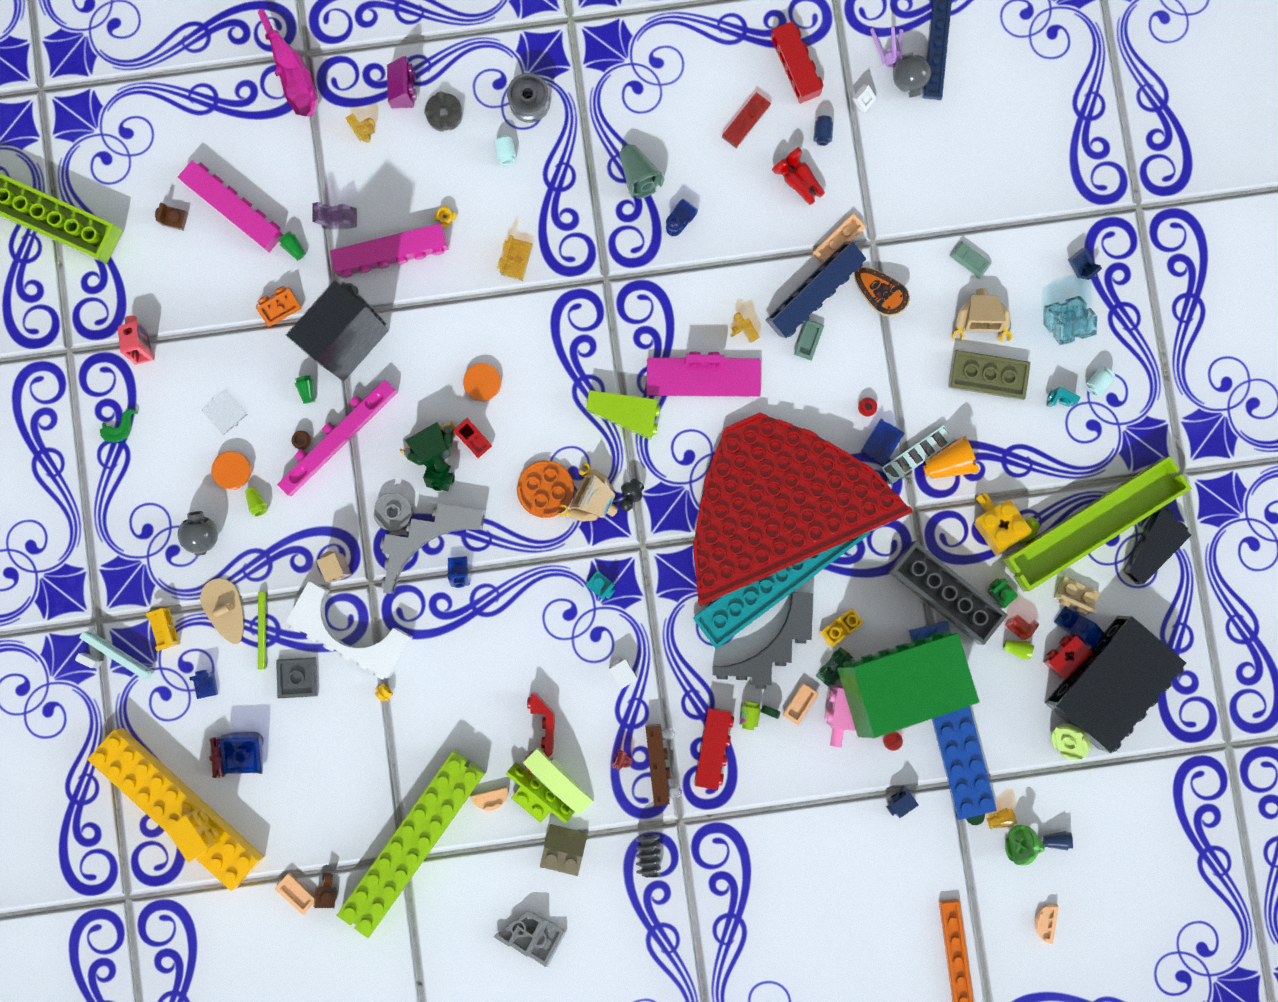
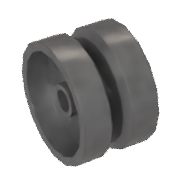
(532, 87)

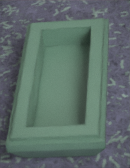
(970, 259)
(809, 340)

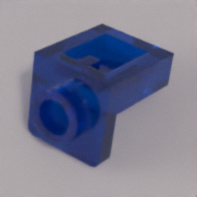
(458, 572)
(204, 684)

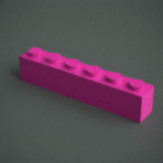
(229, 205)
(389, 250)

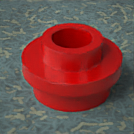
(863, 411)

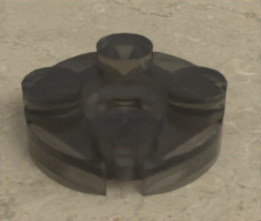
(441, 101)

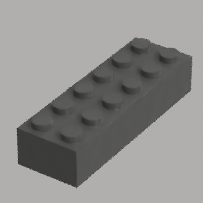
(947, 593)

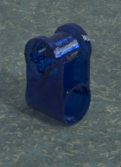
(681, 215)

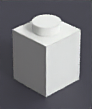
(622, 672)

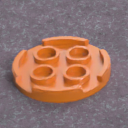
(544, 488)

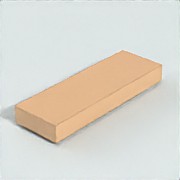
(845, 232)

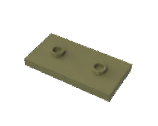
(989, 374)

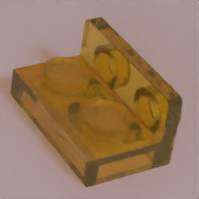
(515, 258)

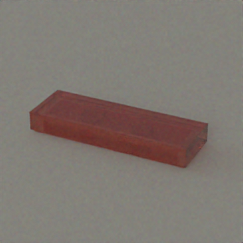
(746, 120)

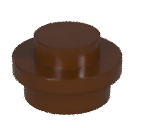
(301, 439)

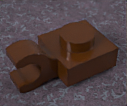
(325, 894)

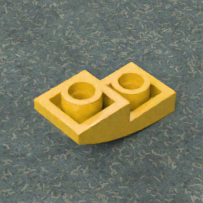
(841, 627)

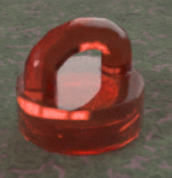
(893, 741)
(619, 759)

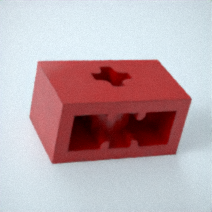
(1077, 654)

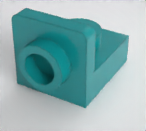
(1064, 396)
(601, 585)

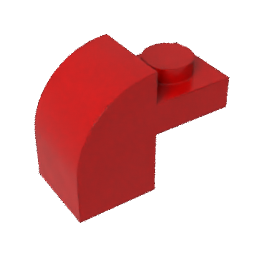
(472, 437)

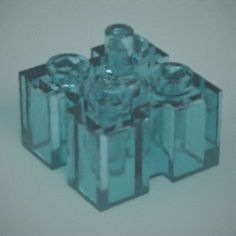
(1070, 320)

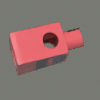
(134, 341)

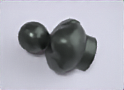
(633, 493)

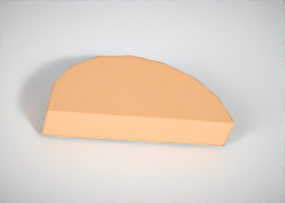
(490, 799)
(1046, 922)

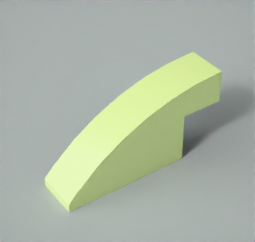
(558, 781)

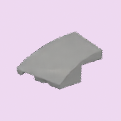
(533, 937)

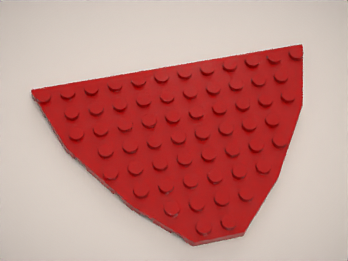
(779, 500)

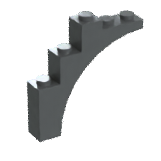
(759, 667)

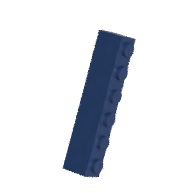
(816, 289)

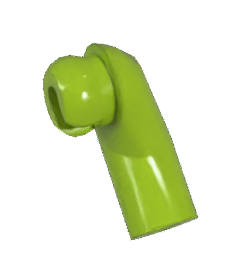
(1034, 525)

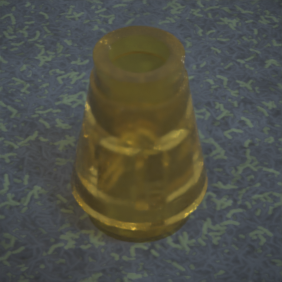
(1002, 819)

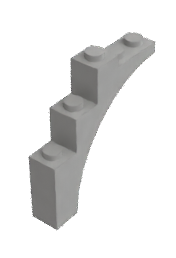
(401, 549)

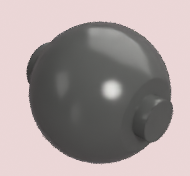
(911, 74)
(197, 533)

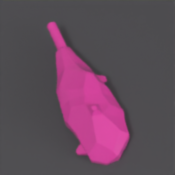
(297, 87)

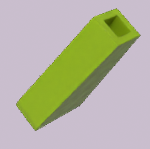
(626, 411)

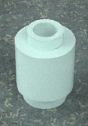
(505, 150)
(1100, 381)

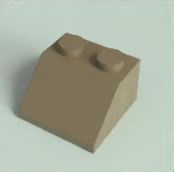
(563, 850)

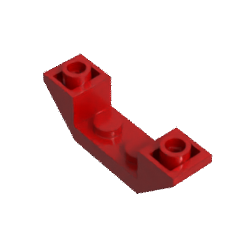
(539, 706)

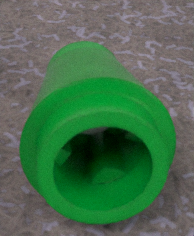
(292, 245)
(305, 387)

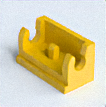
(163, 628)

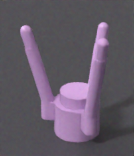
(892, 55)

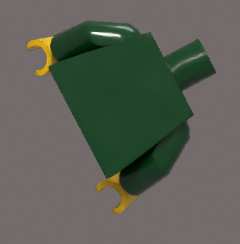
(430, 446)

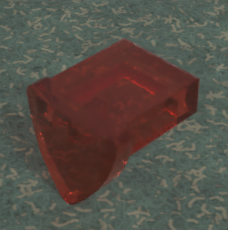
(1021, 627)

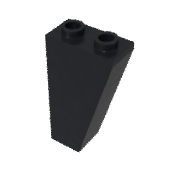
(1156, 545)

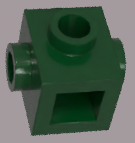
(439, 480)

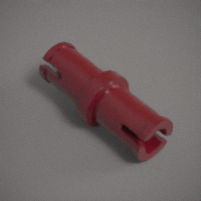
(216, 758)

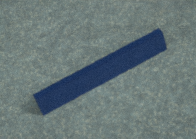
(937, 48)

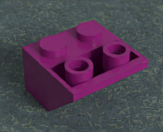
(400, 84)

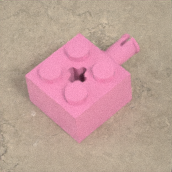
(838, 715)

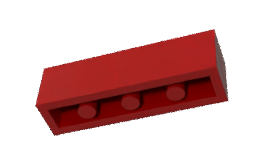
(796, 62)
(712, 748)

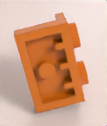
(278, 305)

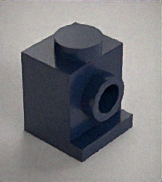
(901, 803)

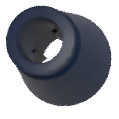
(1058, 840)

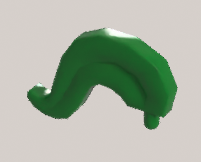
(120, 433)

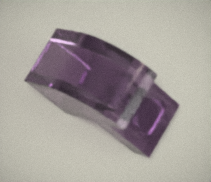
(334, 217)

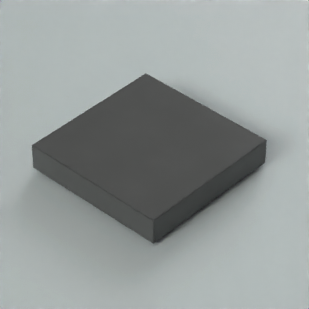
(296, 677)

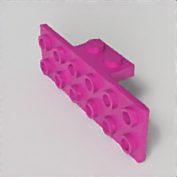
(704, 376)

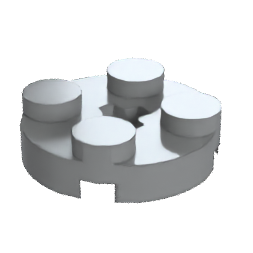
(382, 510)

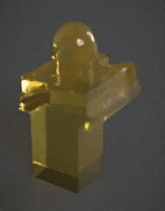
(363, 129)
(745, 326)

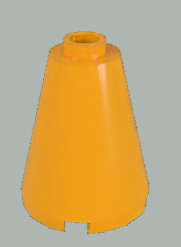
(952, 461)

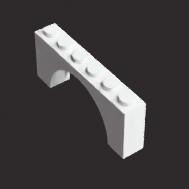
(310, 618)

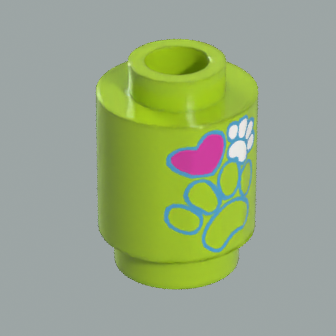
(750, 715)

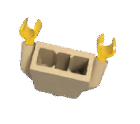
(983, 314)

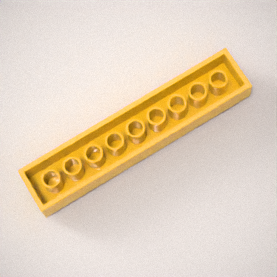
(168, 800)

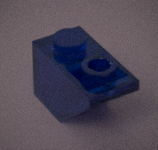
(1080, 626)

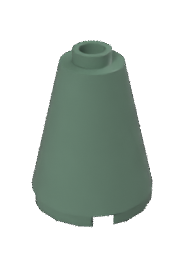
(639, 172)

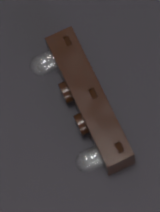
(657, 758)

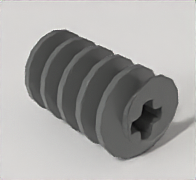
(649, 855)

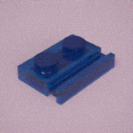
(882, 442)

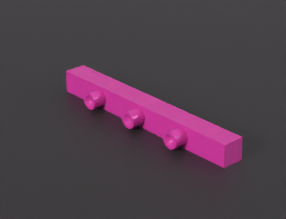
(336, 437)

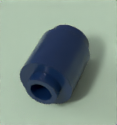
(823, 130)

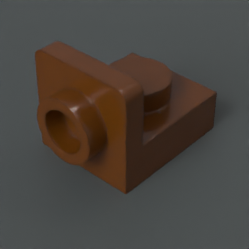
(171, 217)

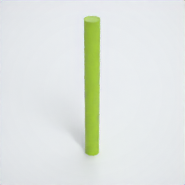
(261, 630)

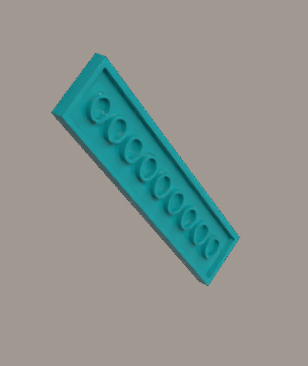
(742, 607)

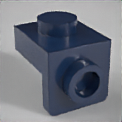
(1083, 265)

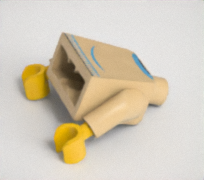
(592, 498)

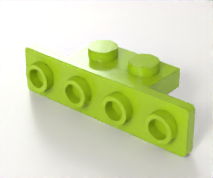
(536, 797)

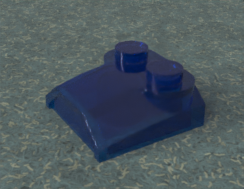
(241, 752)

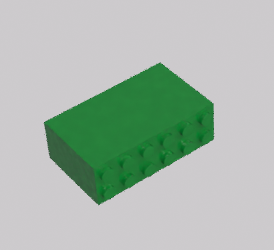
(907, 684)

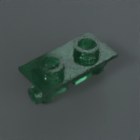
(828, 673)

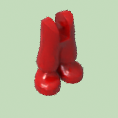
(801, 178)

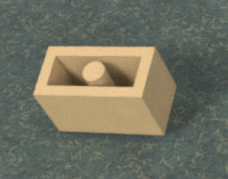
(333, 566)

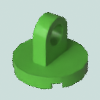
(1023, 845)

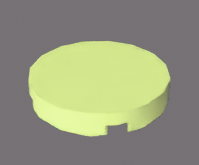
(1071, 741)

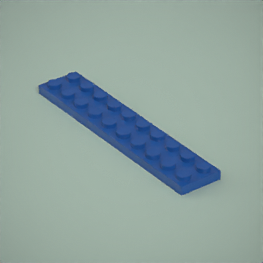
(961, 752)

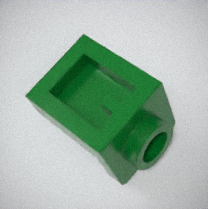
(1002, 592)

